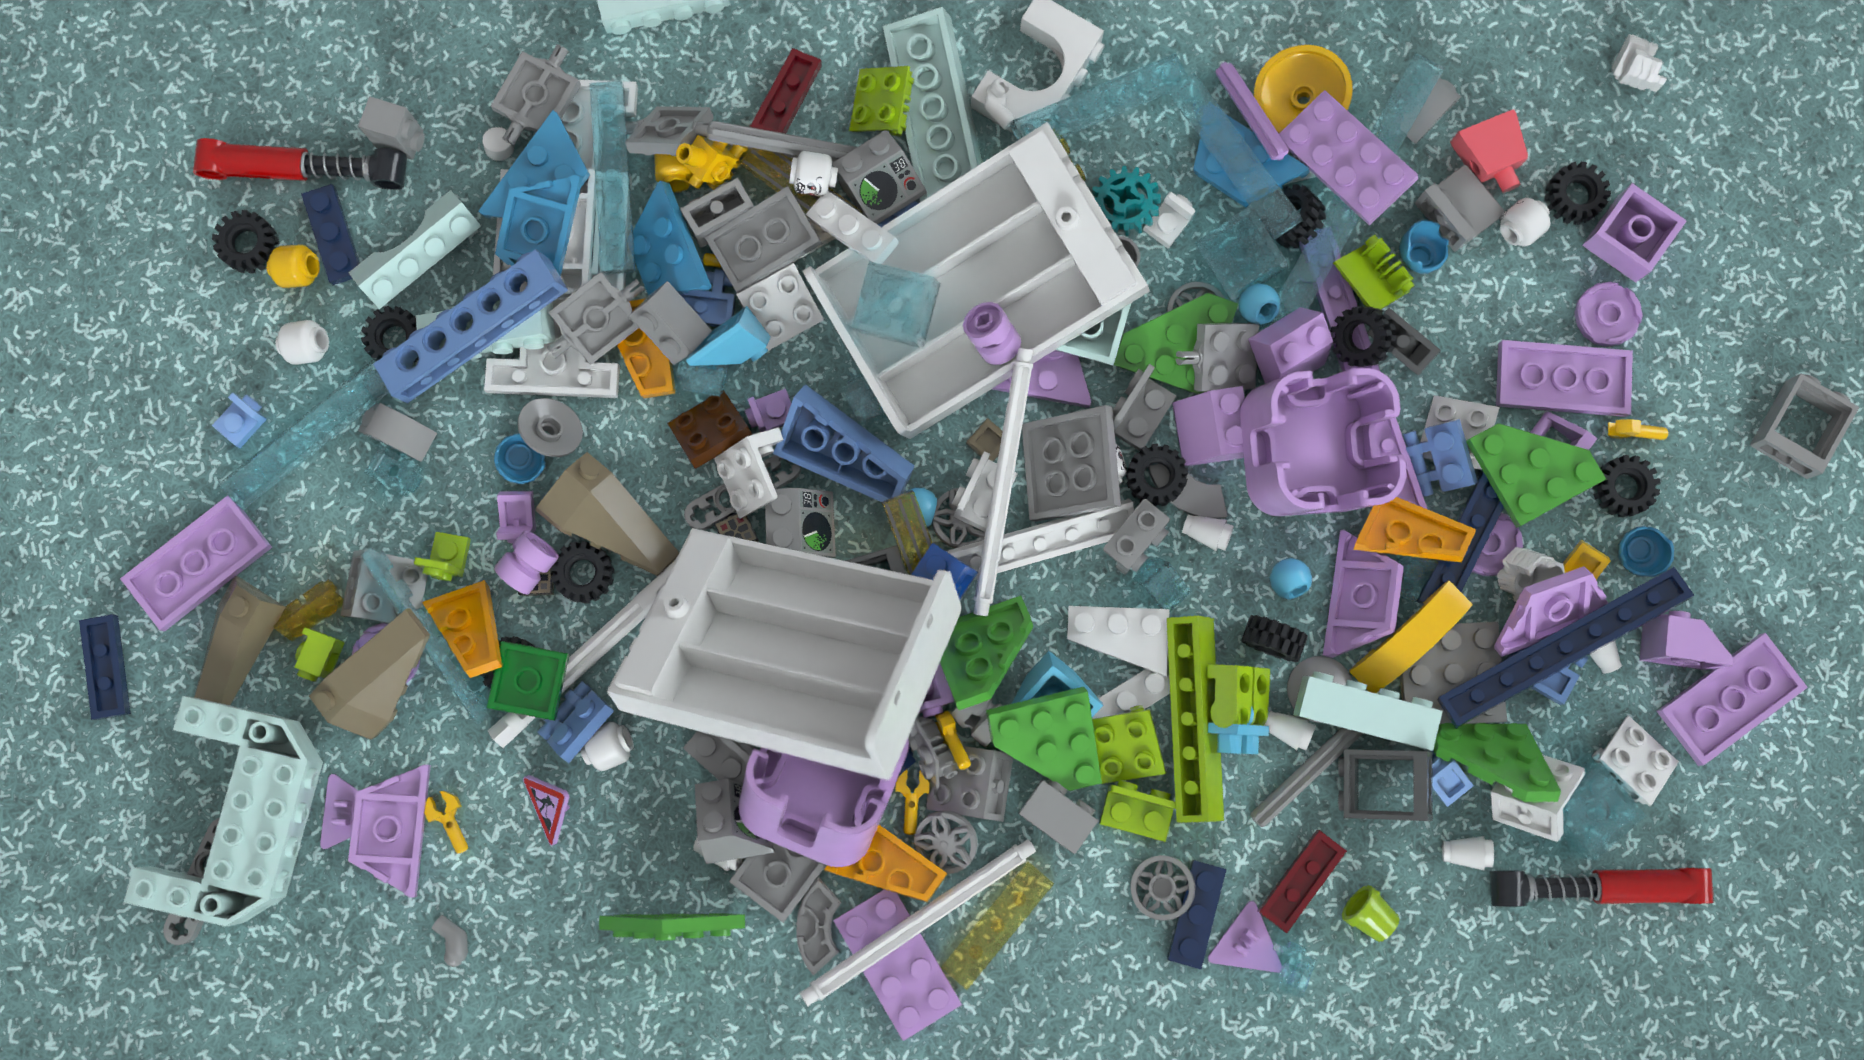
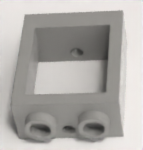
(1791, 454)

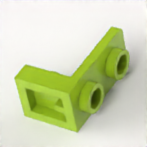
(446, 558)

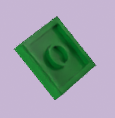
(528, 681)

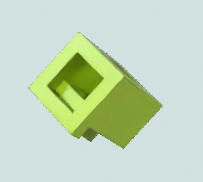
(317, 655)

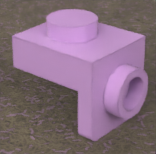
(515, 514)

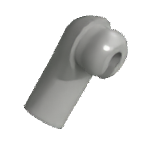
(455, 941)

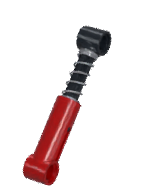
(221, 160)
(1611, 886)

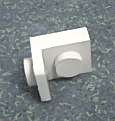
(1173, 218)

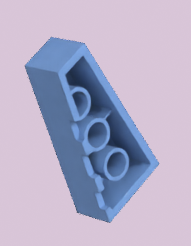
(840, 449)

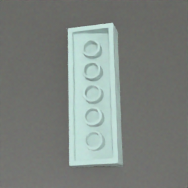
(939, 116)

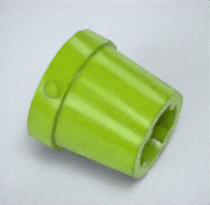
(1370, 914)

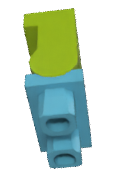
(1239, 707)

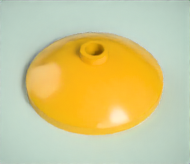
(1298, 74)

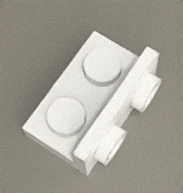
(975, 500)

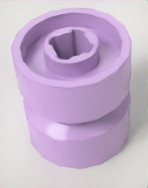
(992, 333)
(526, 562)

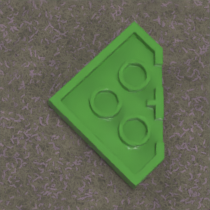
(1164, 336)
(1532, 470)
(984, 650)
(1050, 736)
(1502, 755)
(671, 925)

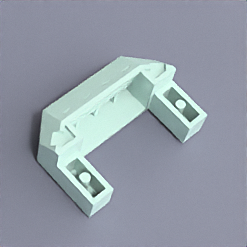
(257, 825)

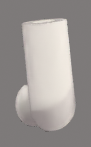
(995, 103)

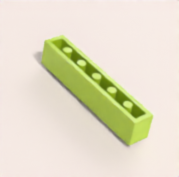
(1191, 696)

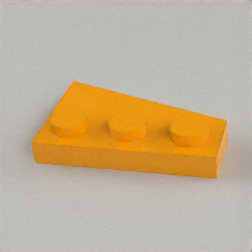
(646, 363)
(1414, 532)
(468, 627)
(895, 868)

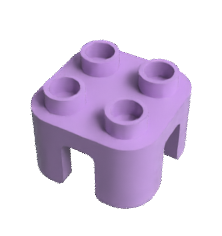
(1315, 443)
(814, 805)

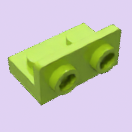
(1137, 811)

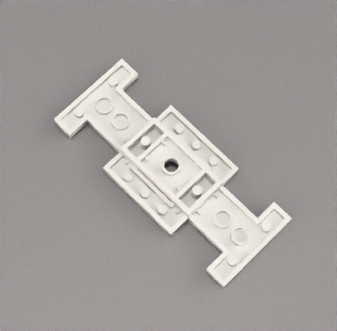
(570, 373)

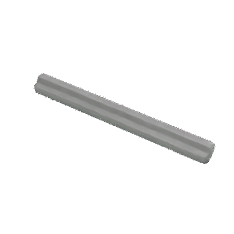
(773, 140)
(1304, 776)

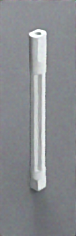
(589, 653)

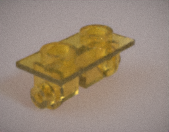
(320, 603)

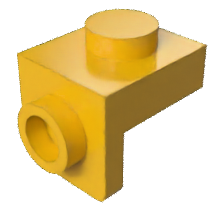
(1586, 556)

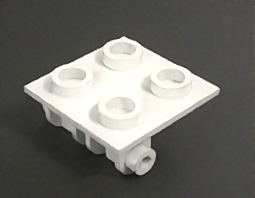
(781, 305)
(1473, 417)
(1637, 762)

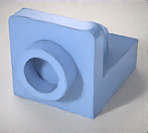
(240, 420)
(1448, 780)

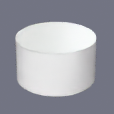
(495, 145)

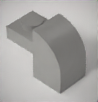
(1438, 103)
(397, 431)

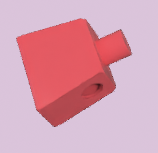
(1493, 149)

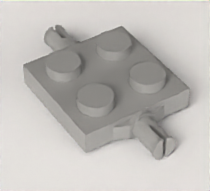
(534, 91)
(667, 129)
(595, 318)
(1222, 356)

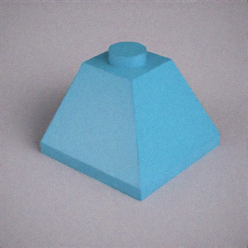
(732, 342)
(1050, 677)

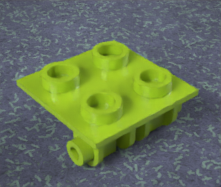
(881, 100)
(1373, 276)
(1127, 746)

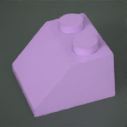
(1292, 344)
(1210, 426)
(1682, 643)

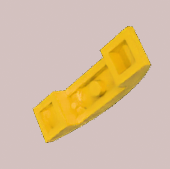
(1412, 639)

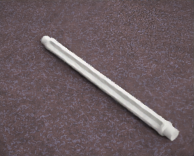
(1003, 481)
(917, 922)

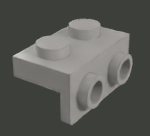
(1134, 537)

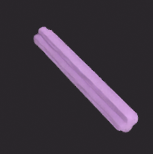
(1252, 111)

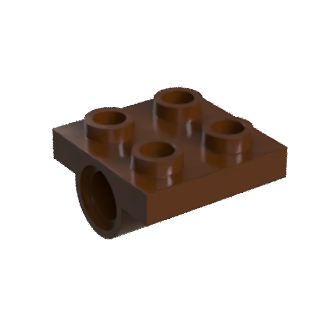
(709, 429)

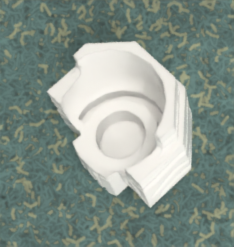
(1637, 64)
(1525, 568)

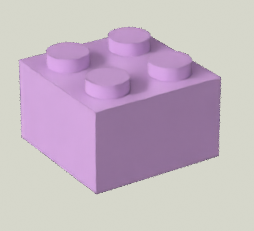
(1634, 233)

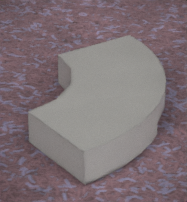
(1196, 497)
(814, 926)

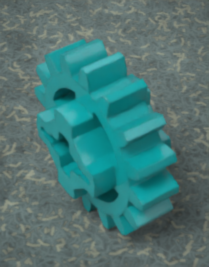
(1136, 208)

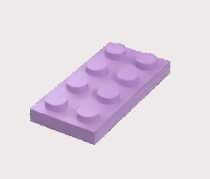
(1348, 157)
(1564, 378)
(195, 563)
(1732, 700)
(909, 977)

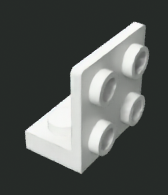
(746, 473)
(1538, 817)

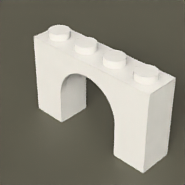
(1072, 41)

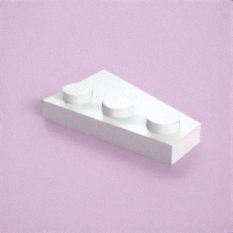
(1124, 633)

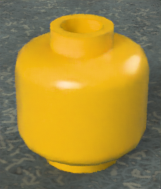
(672, 171)
(293, 266)

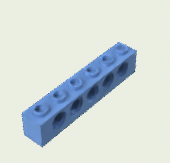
(488, 326)

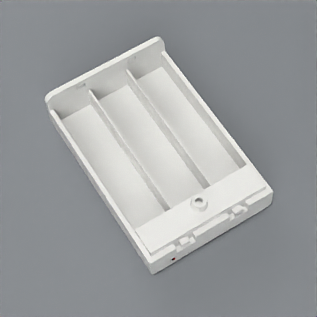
(1001, 234)
(789, 651)

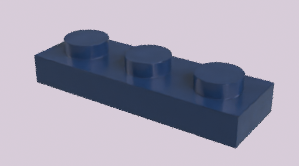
(331, 233)
(104, 667)
(1195, 925)

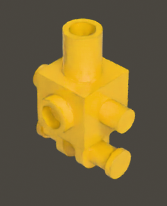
(709, 161)

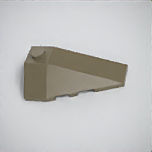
(598, 508)
(237, 637)
(370, 682)

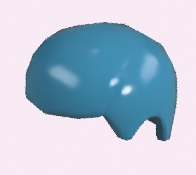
(1424, 247)
(518, 461)
(1645, 551)

